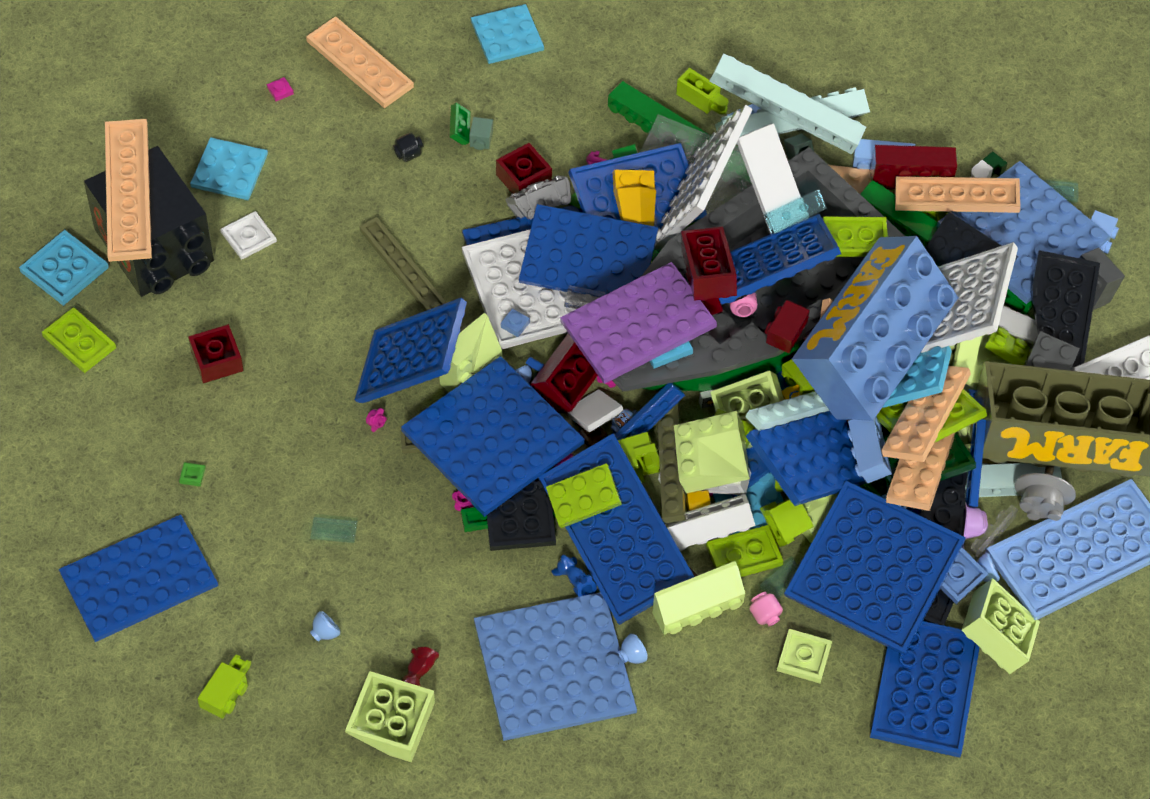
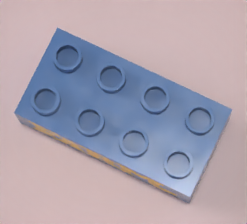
(875, 328)

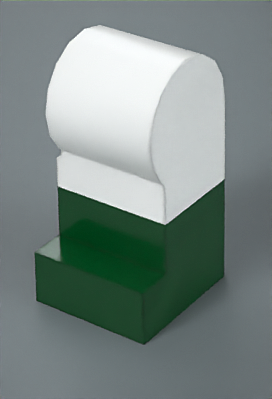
(989, 166)

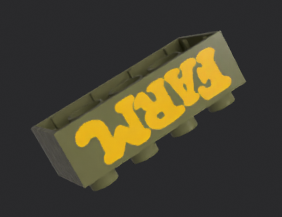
(1065, 418)

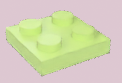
(804, 656)

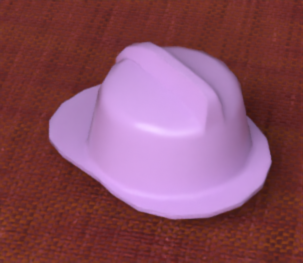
(974, 522)

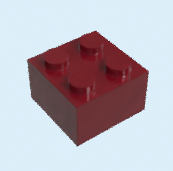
(522, 168)
(215, 353)

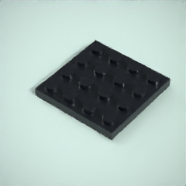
(957, 240)

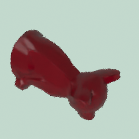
(421, 663)

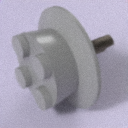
(1044, 494)

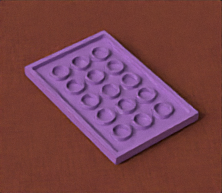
(638, 322)

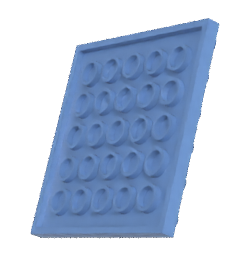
(1044, 224)
(554, 666)

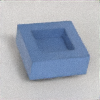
(515, 322)

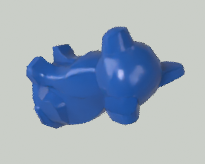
(581, 582)

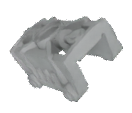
(543, 193)

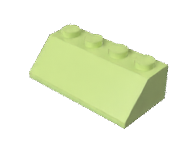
(698, 598)

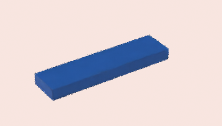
(651, 412)
(976, 452)

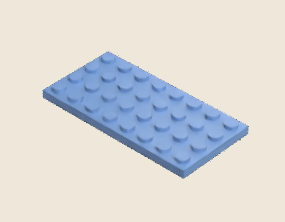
(1078, 553)

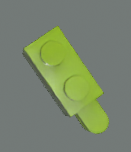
(701, 92)
(225, 687)

